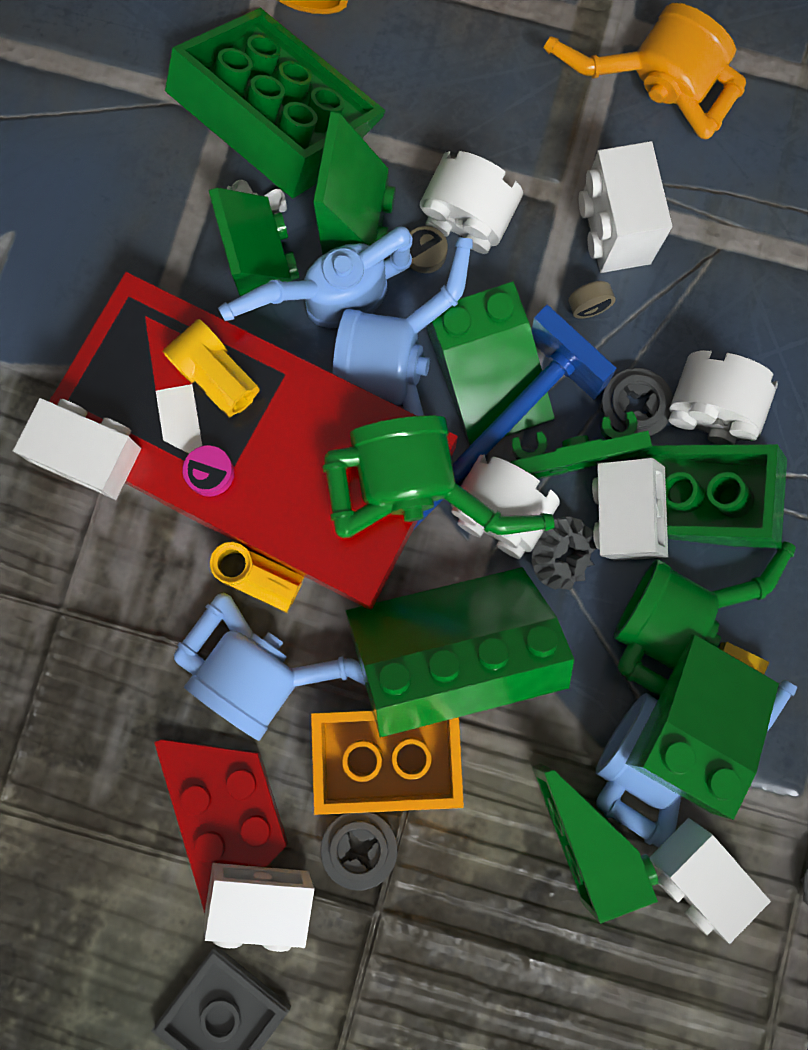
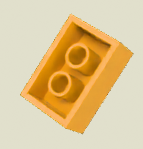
(390, 773)

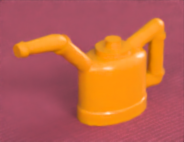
(676, 63)

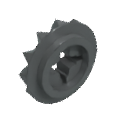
(638, 383)
(554, 543)
(353, 872)

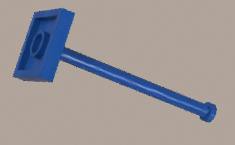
(568, 356)

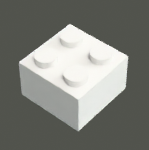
(625, 207)

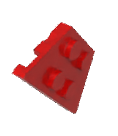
(221, 807)

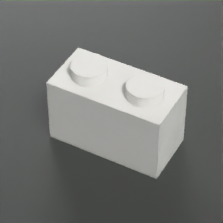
(77, 447)
(631, 510)
(709, 880)
(258, 907)

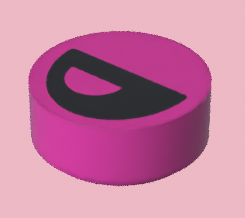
(208, 470)

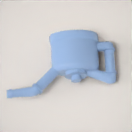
(337, 281)
(384, 350)
(247, 674)
(623, 777)

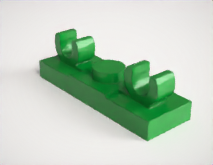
(580, 453)

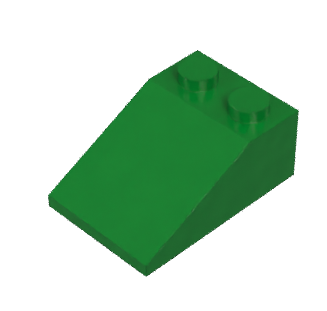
(350, 189)
(488, 359)
(724, 493)
(707, 729)
(603, 863)

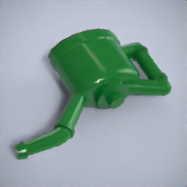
(402, 472)
(672, 608)

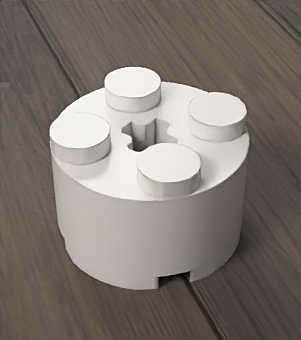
(470, 200)
(723, 397)
(511, 492)

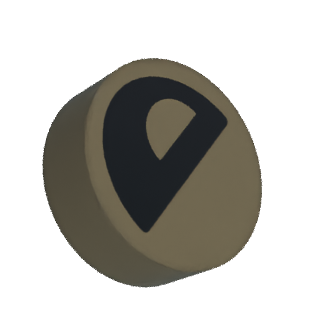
(428, 249)
(591, 299)

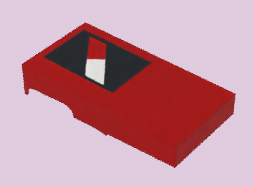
(276, 444)

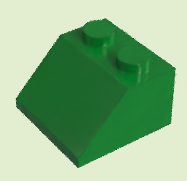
(252, 239)

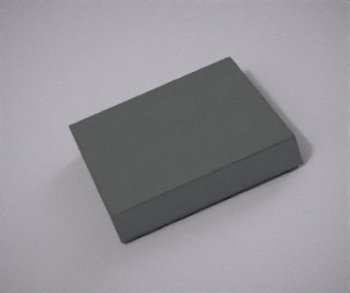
(221, 1009)

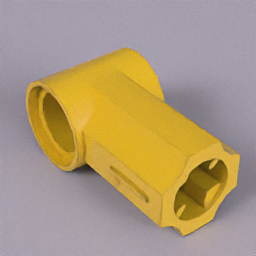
(205, 360)
(260, 577)

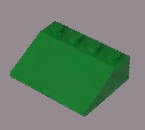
(267, 96)
(459, 650)

